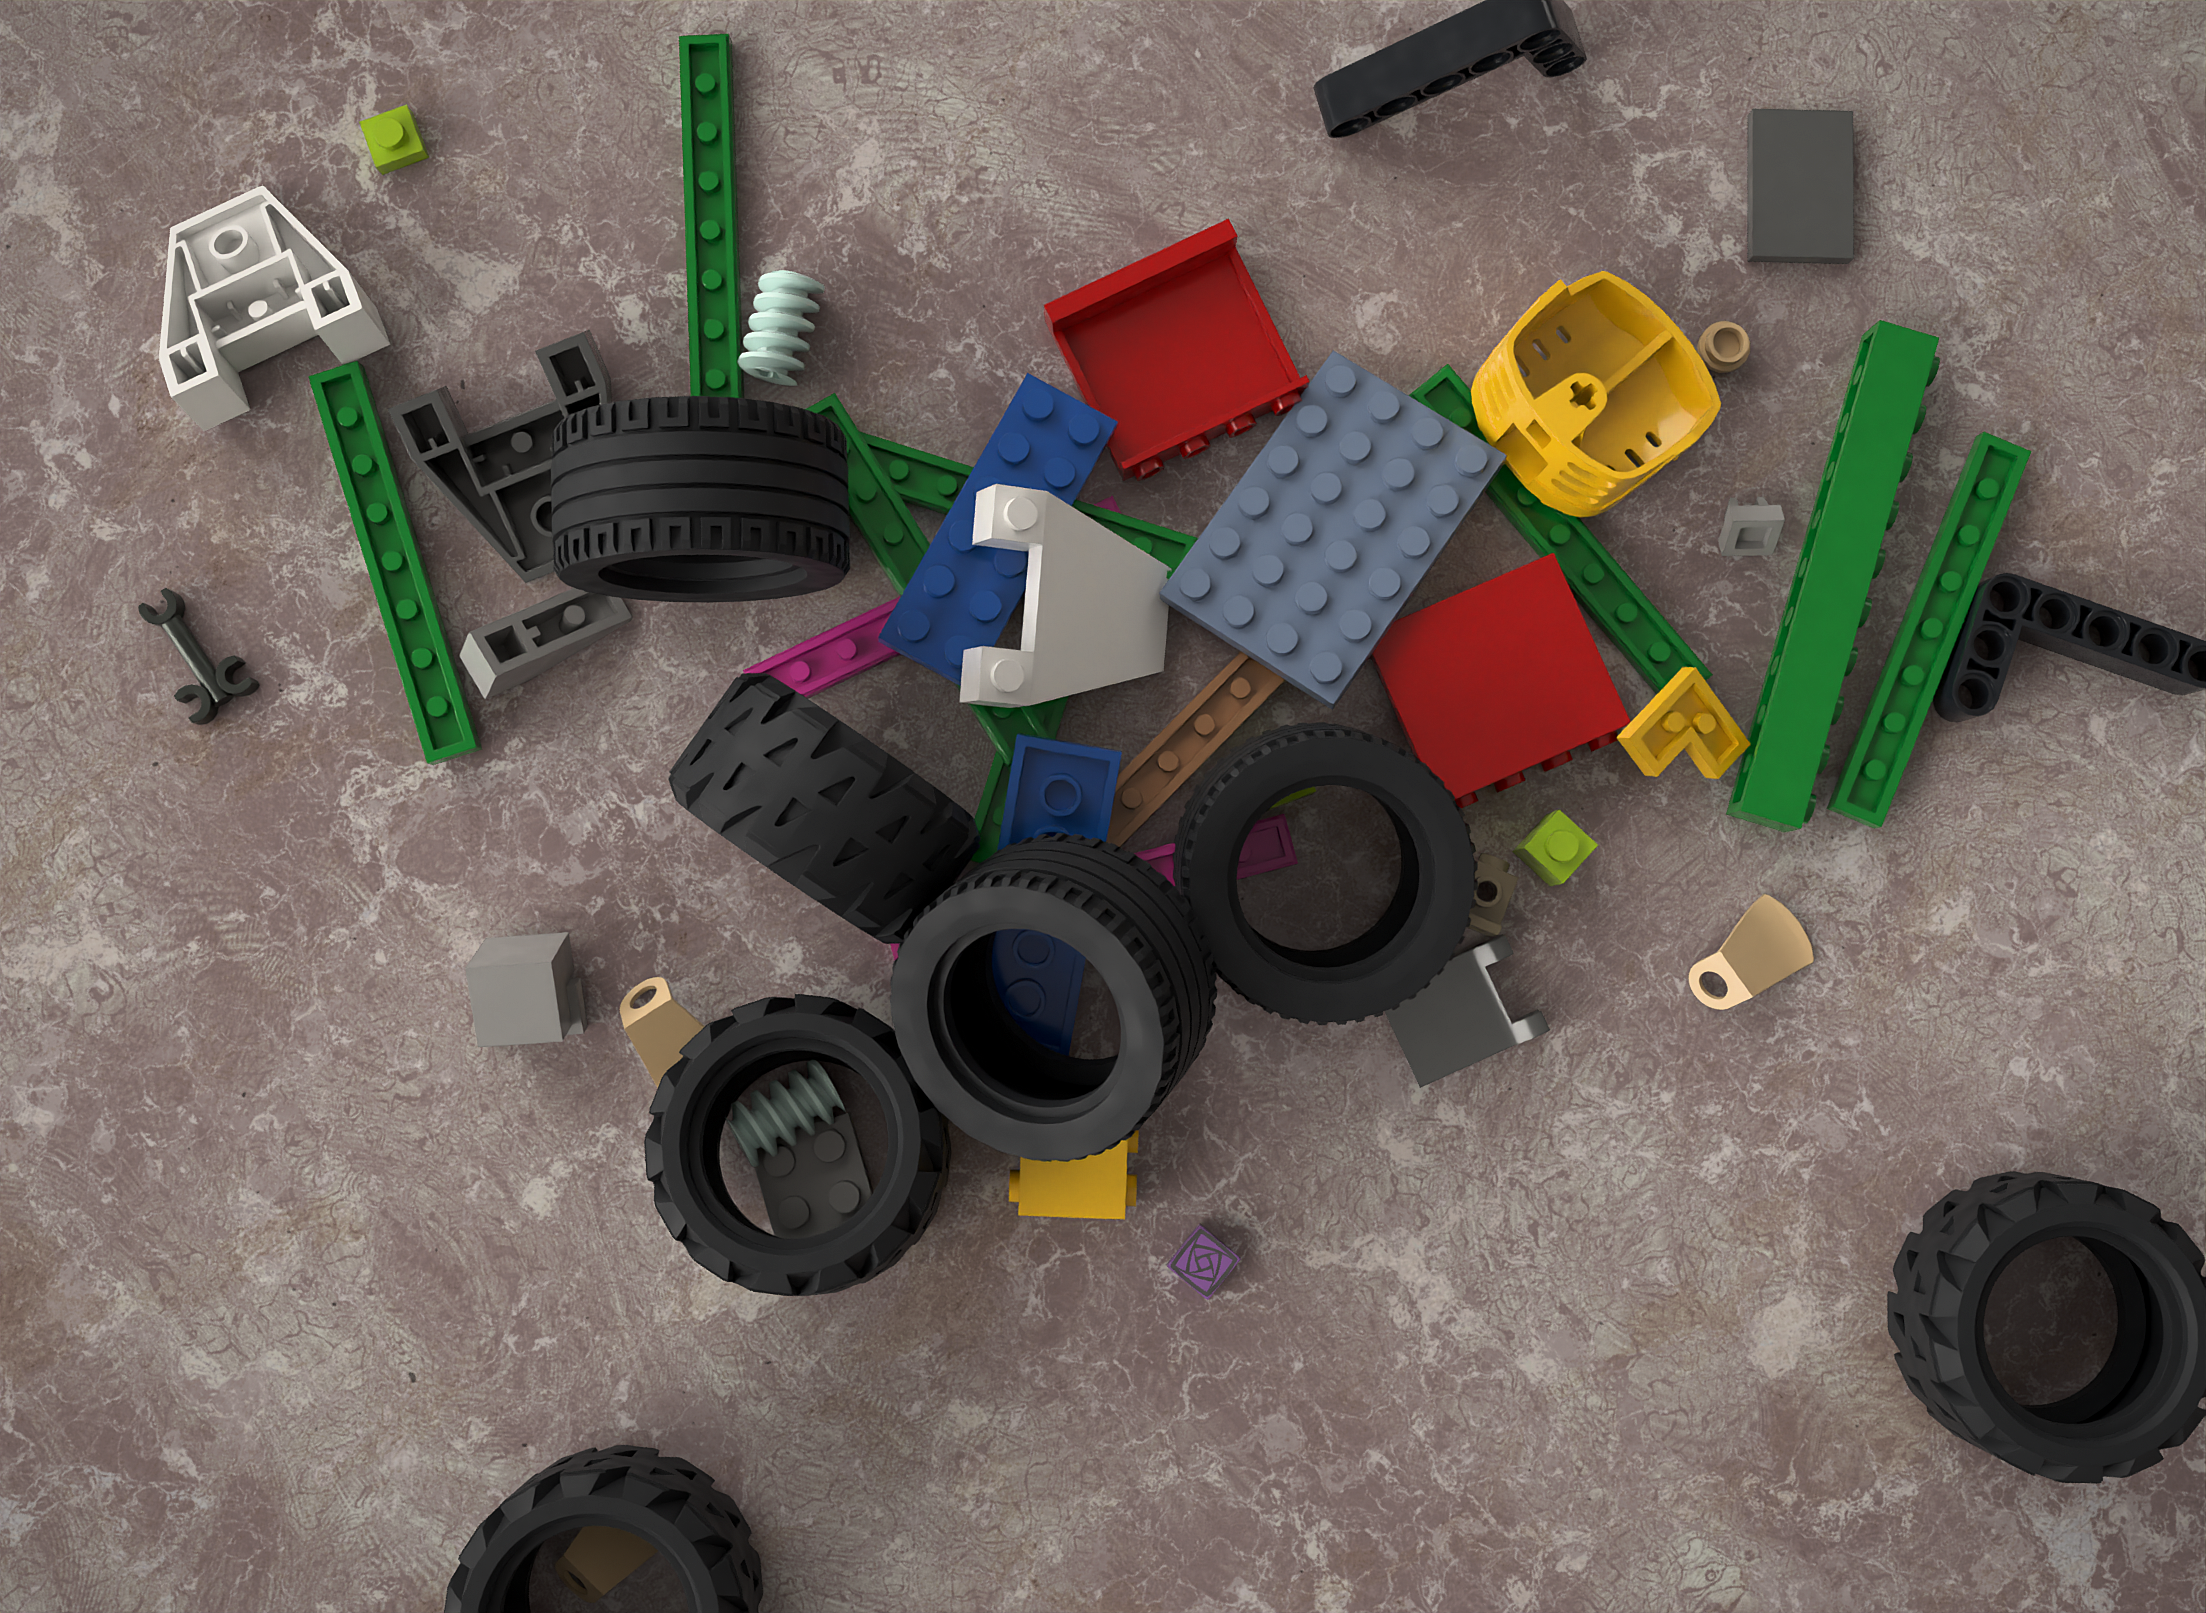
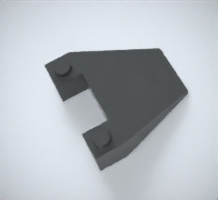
(504, 470)

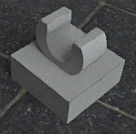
(1750, 528)

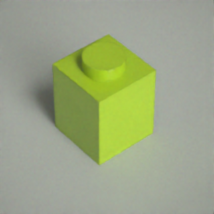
(1555, 848)

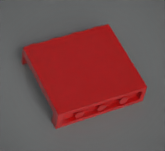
(1175, 351)
(1499, 681)

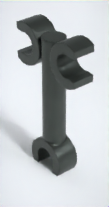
(216, 683)

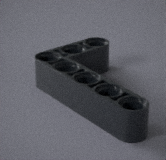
(1448, 57)
(2067, 636)

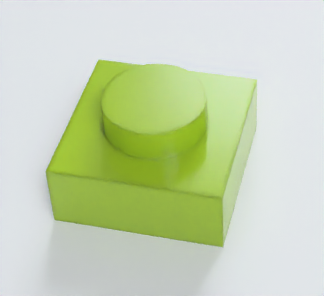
(394, 139)

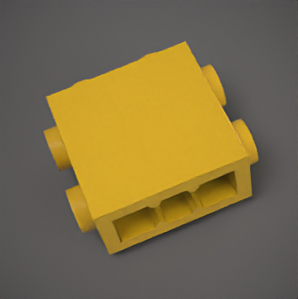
(1077, 1188)

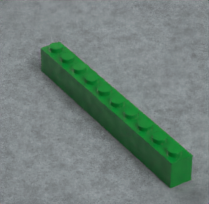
(1834, 577)

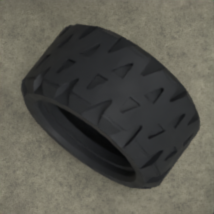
(823, 807)
(688, 1128)
(2158, 1361)
(623, 1489)

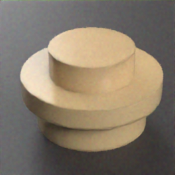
(1724, 346)

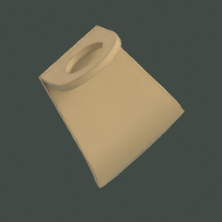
(1756, 955)
(658, 1027)
(601, 1560)

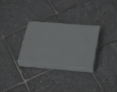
(1800, 186)

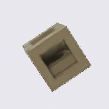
(1488, 916)

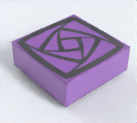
(1203, 1261)

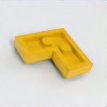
(1687, 718)

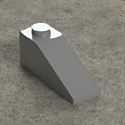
(539, 638)

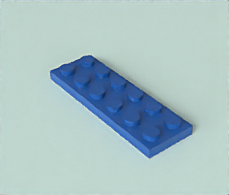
(970, 591)
(1050, 791)

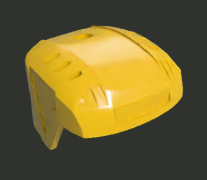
(1593, 397)

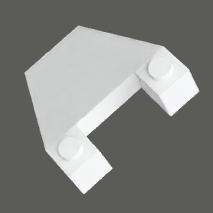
(245, 289)
(1087, 605)

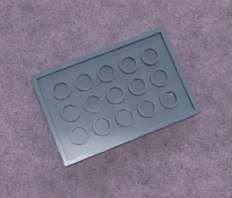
(1332, 529)

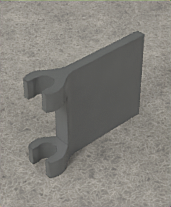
(1460, 1017)

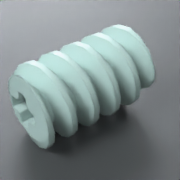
(778, 325)
(784, 1111)

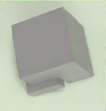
(525, 990)

